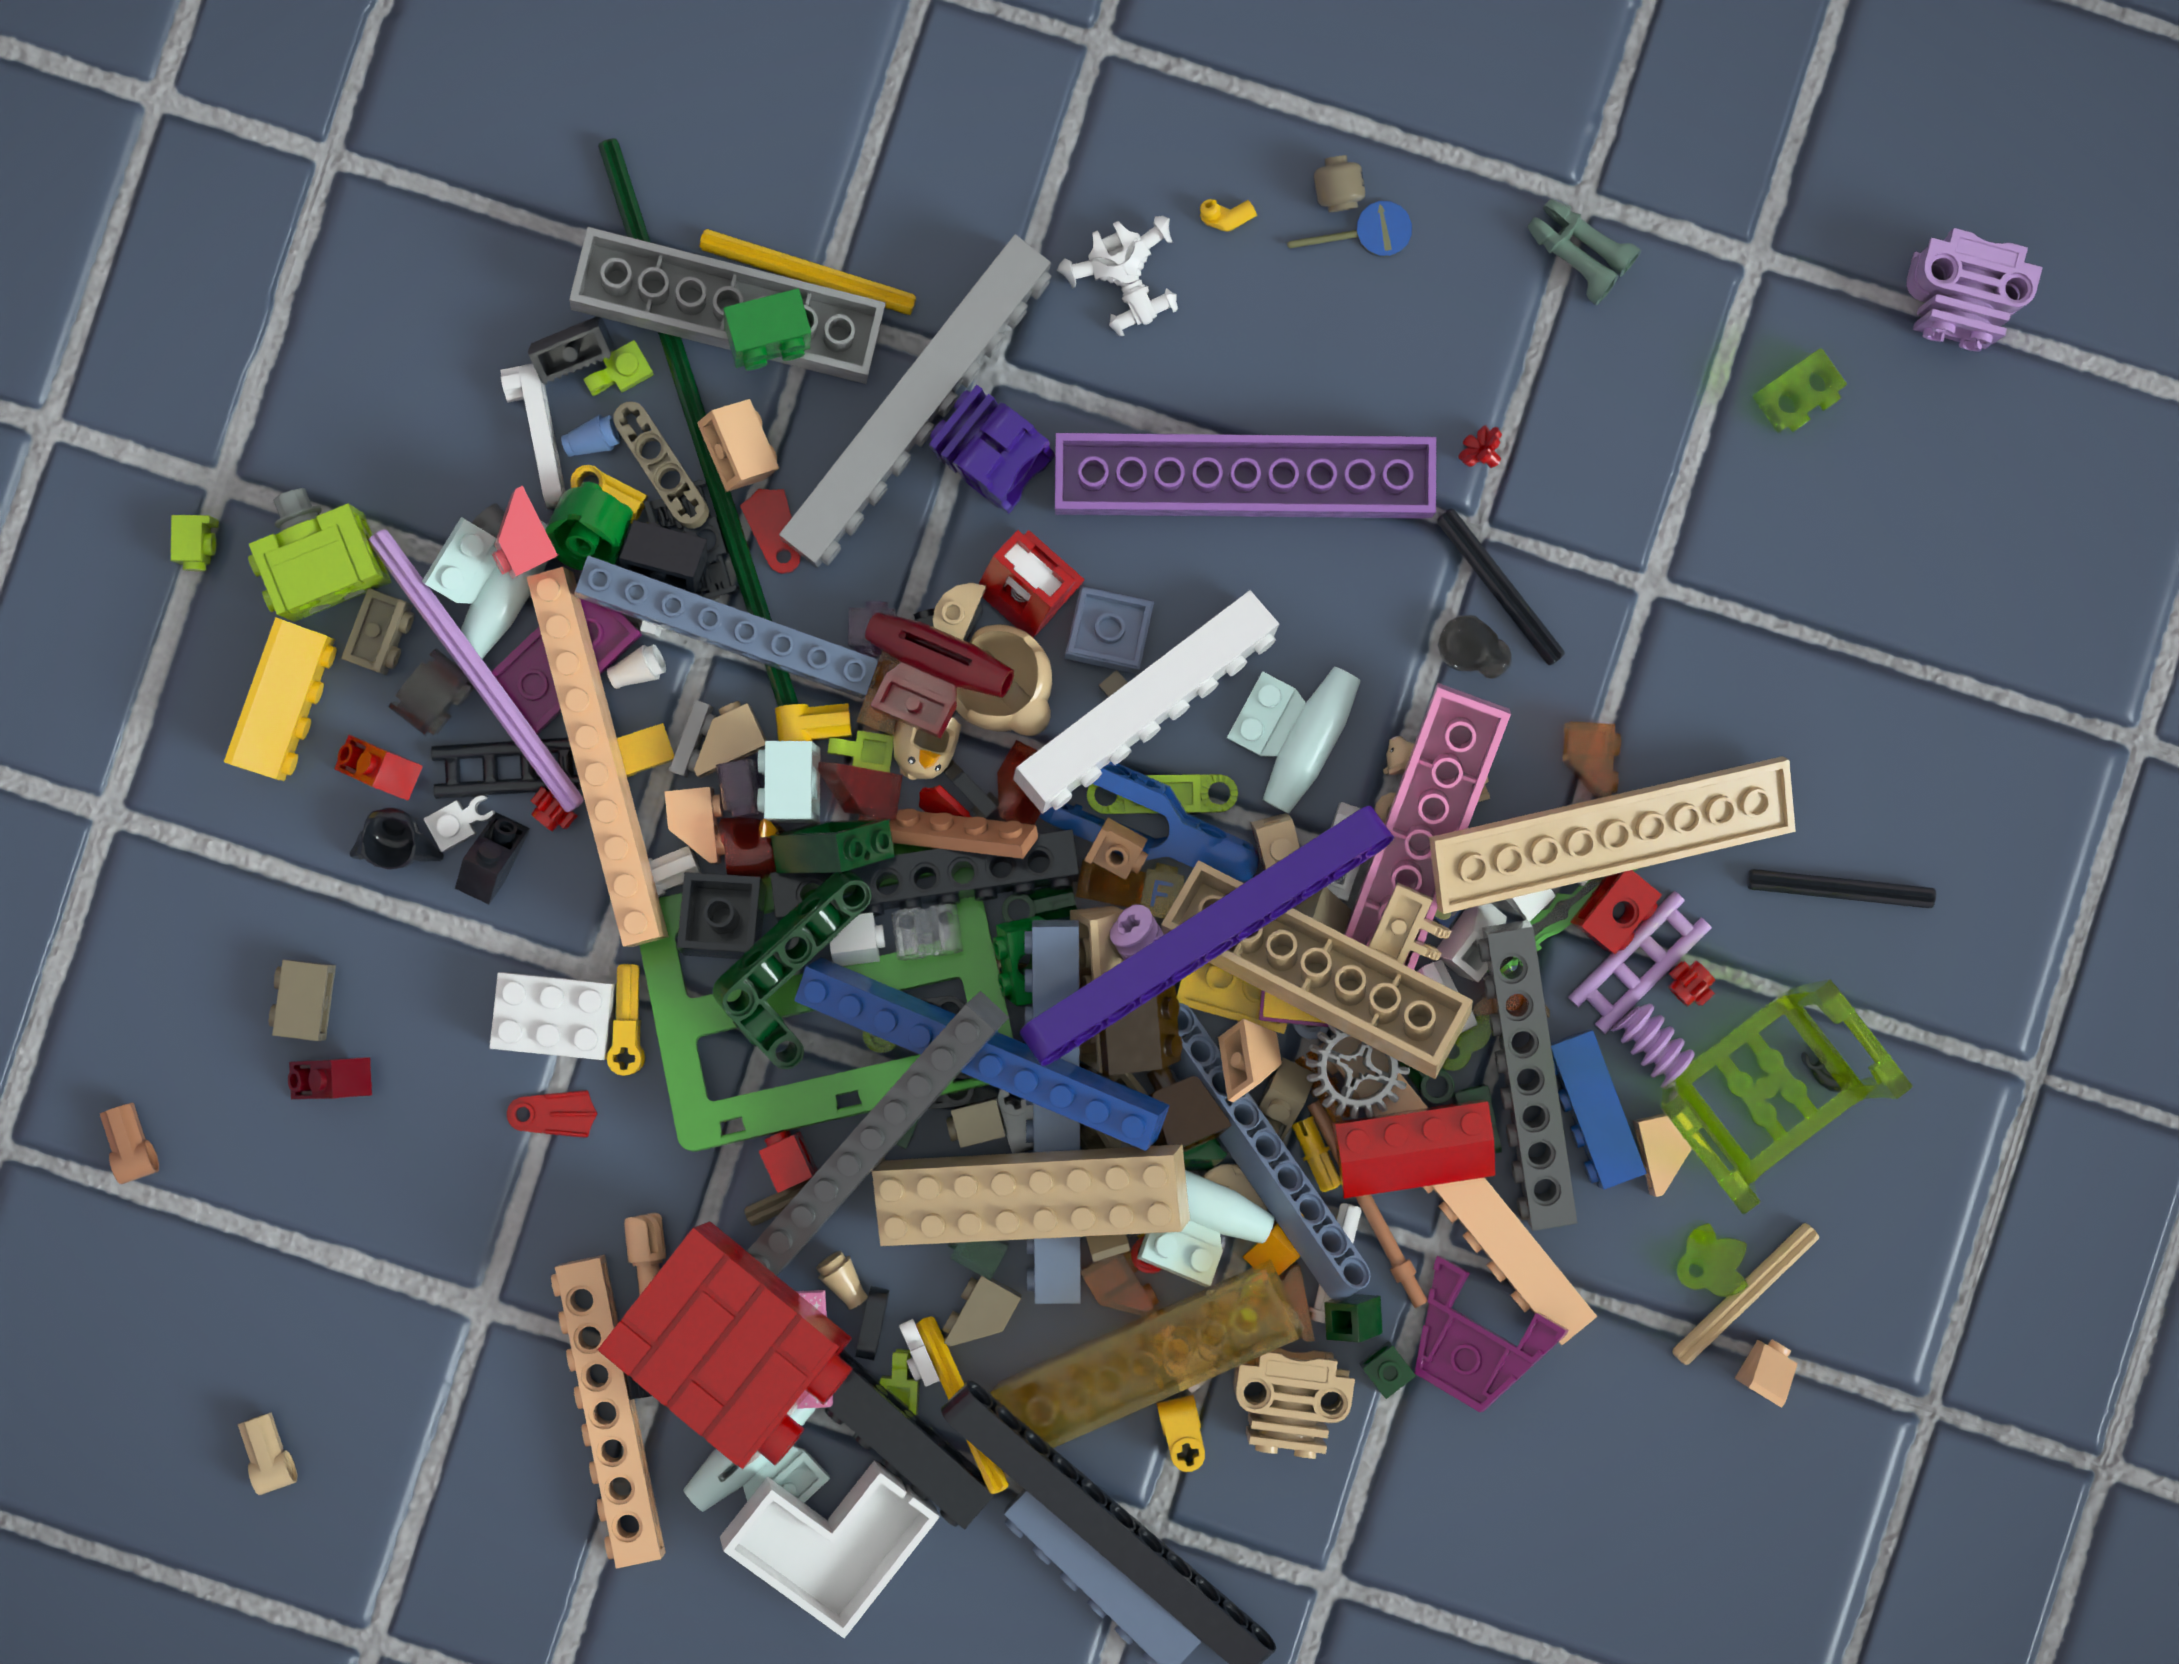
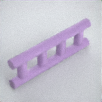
(1663, 961)

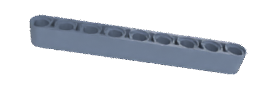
(1271, 1166)

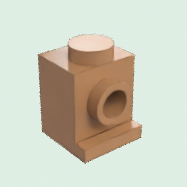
(1120, 838)

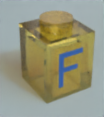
(1161, 889)

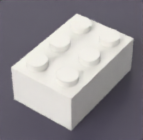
(553, 1016)

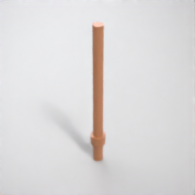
(1402, 1268)

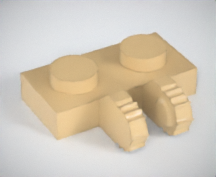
(1401, 924)

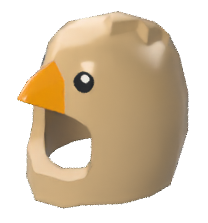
(923, 754)

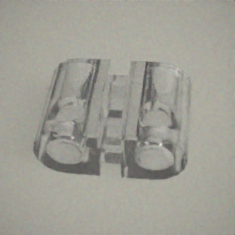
(927, 932)

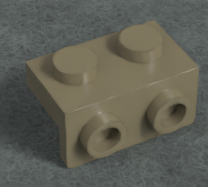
(378, 632)

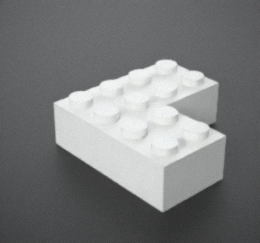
(834, 1563)

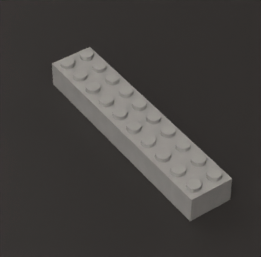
(916, 401)

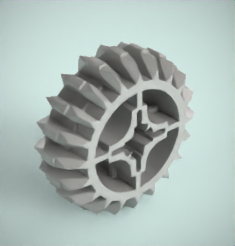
(1345, 1097)

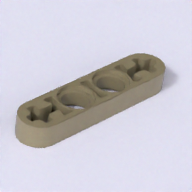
(658, 466)

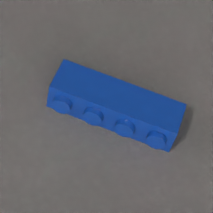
(1596, 1111)

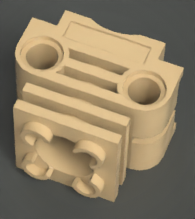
(1290, 1406)

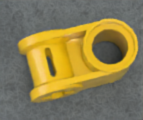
(1181, 1426)

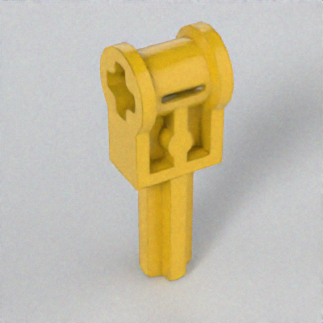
(626, 1026)

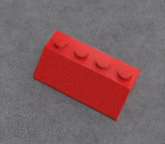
(1415, 1148)

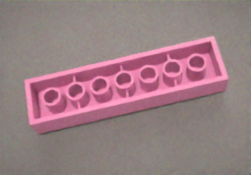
(1431, 800)

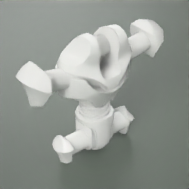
(1120, 261)

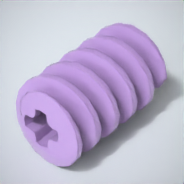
(1134, 930)
(1655, 1043)

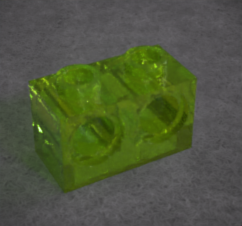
(1796, 386)

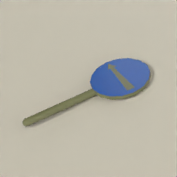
(1381, 229)

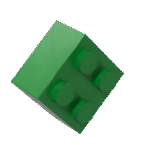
(767, 329)

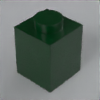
(1353, 1318)

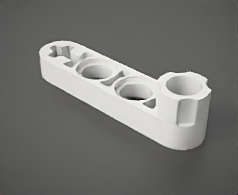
(524, 384)

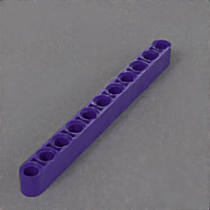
(1206, 935)

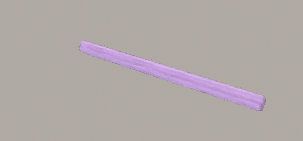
(476, 670)

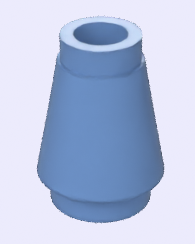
(592, 437)

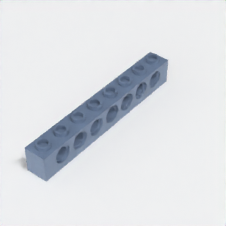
(725, 627)

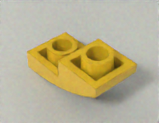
(645, 749)

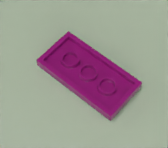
(527, 672)

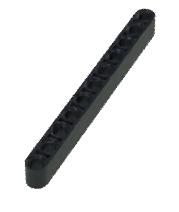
(1106, 1526)

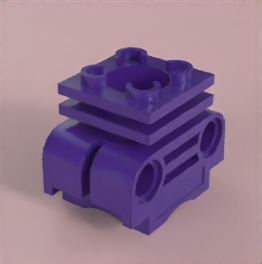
(991, 448)

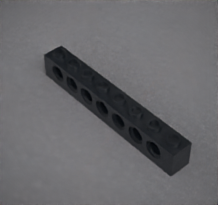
(906, 868)

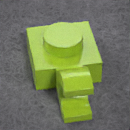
(624, 368)
(868, 751)
(900, 1383)

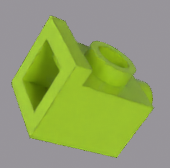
(192, 541)

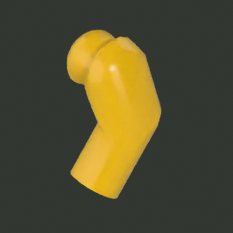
(1224, 218)

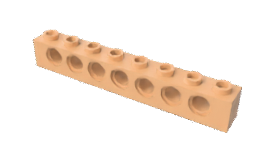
(620, 1545)

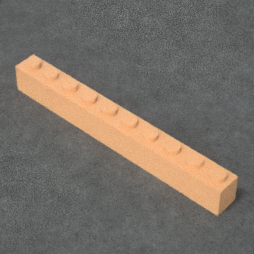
(597, 757)
(1485, 1216)

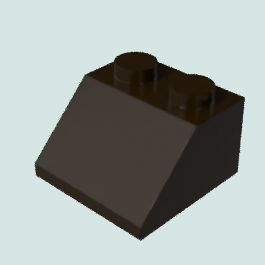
(1143, 1038)

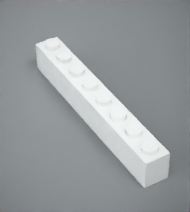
(1146, 702)

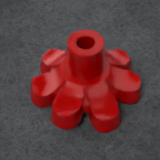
(1482, 448)

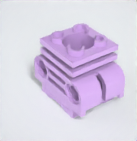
(1973, 288)

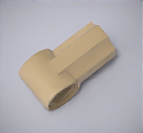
(269, 1463)

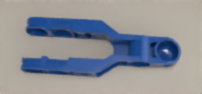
(1188, 837)

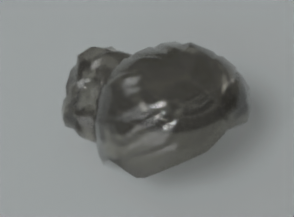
(1473, 646)

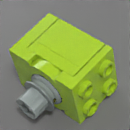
(315, 557)

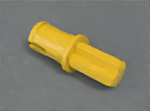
(1316, 1154)

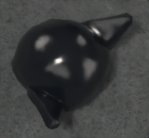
(393, 841)

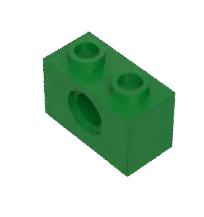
(1009, 949)

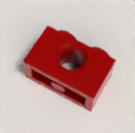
(1596, 915)
(787, 1160)

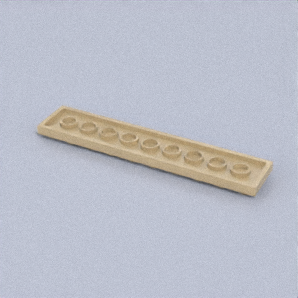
(1612, 834)

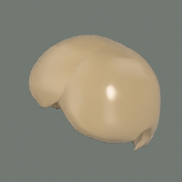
(1026, 702)

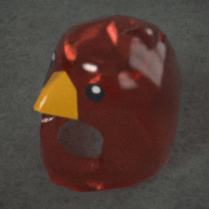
(748, 846)

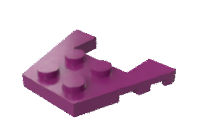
(1468, 1357)

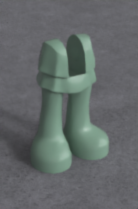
(1599, 277)

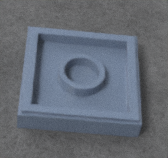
(1109, 630)

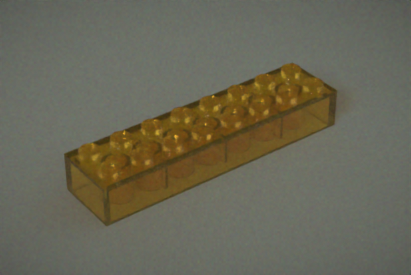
(1153, 1356)

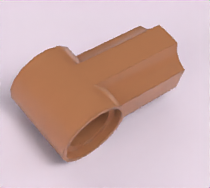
(131, 1153)

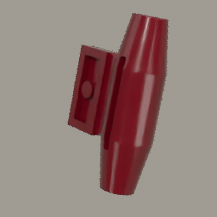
(931, 669)

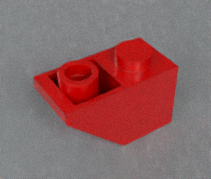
(378, 767)

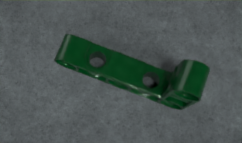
(770, 966)

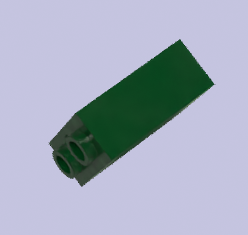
(832, 846)

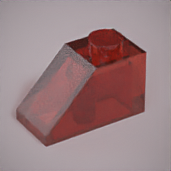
(863, 790)
(1013, 802)

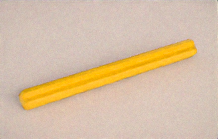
(805, 270)

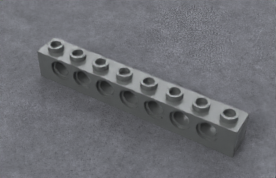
(1557, 1204)

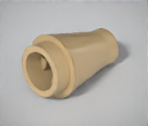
(841, 1278)

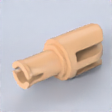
(645, 1246)

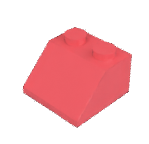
(521, 538)

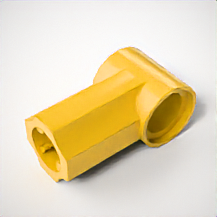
(614, 487)
(808, 723)

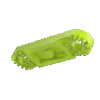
(1189, 789)

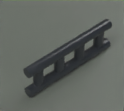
(491, 785)

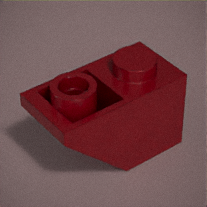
(330, 1078)

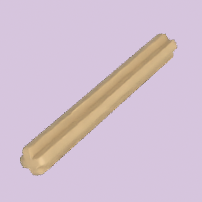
(1736, 1304)

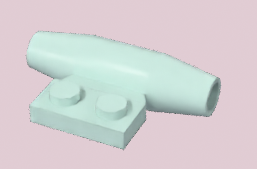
(470, 575)
(1294, 731)
(1198, 1248)
(720, 1477)

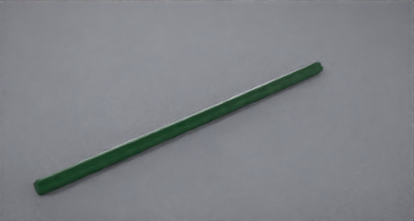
(694, 412)

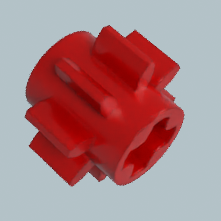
(550, 811)
(1691, 983)

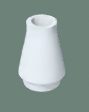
(638, 667)

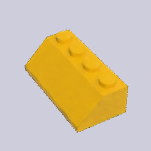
(281, 700)

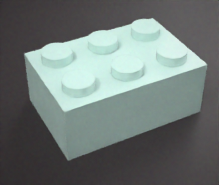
(790, 782)

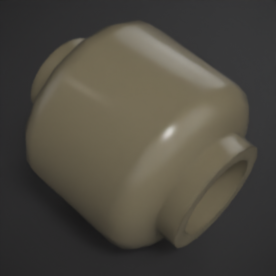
(1339, 184)

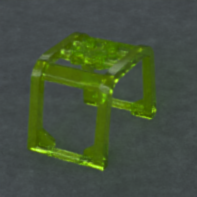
(1691, 1112)

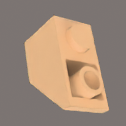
(693, 819)

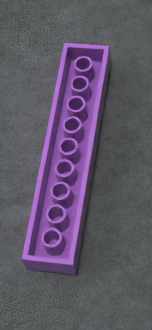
(1245, 475)

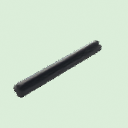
(1500, 586)
(1841, 888)

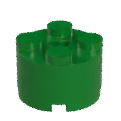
(588, 525)

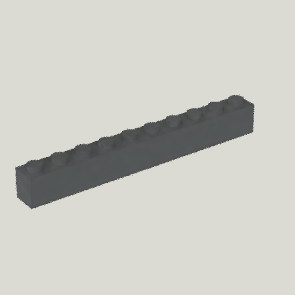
(878, 1132)

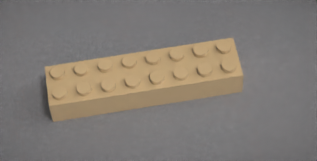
(1335, 979)
(1031, 1195)

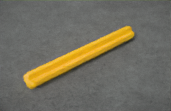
(952, 1382)

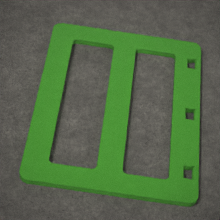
(814, 1101)

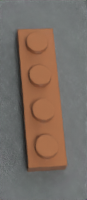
(963, 833)

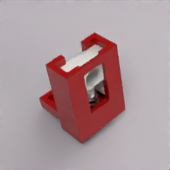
(1028, 582)

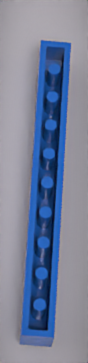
(1001, 1061)

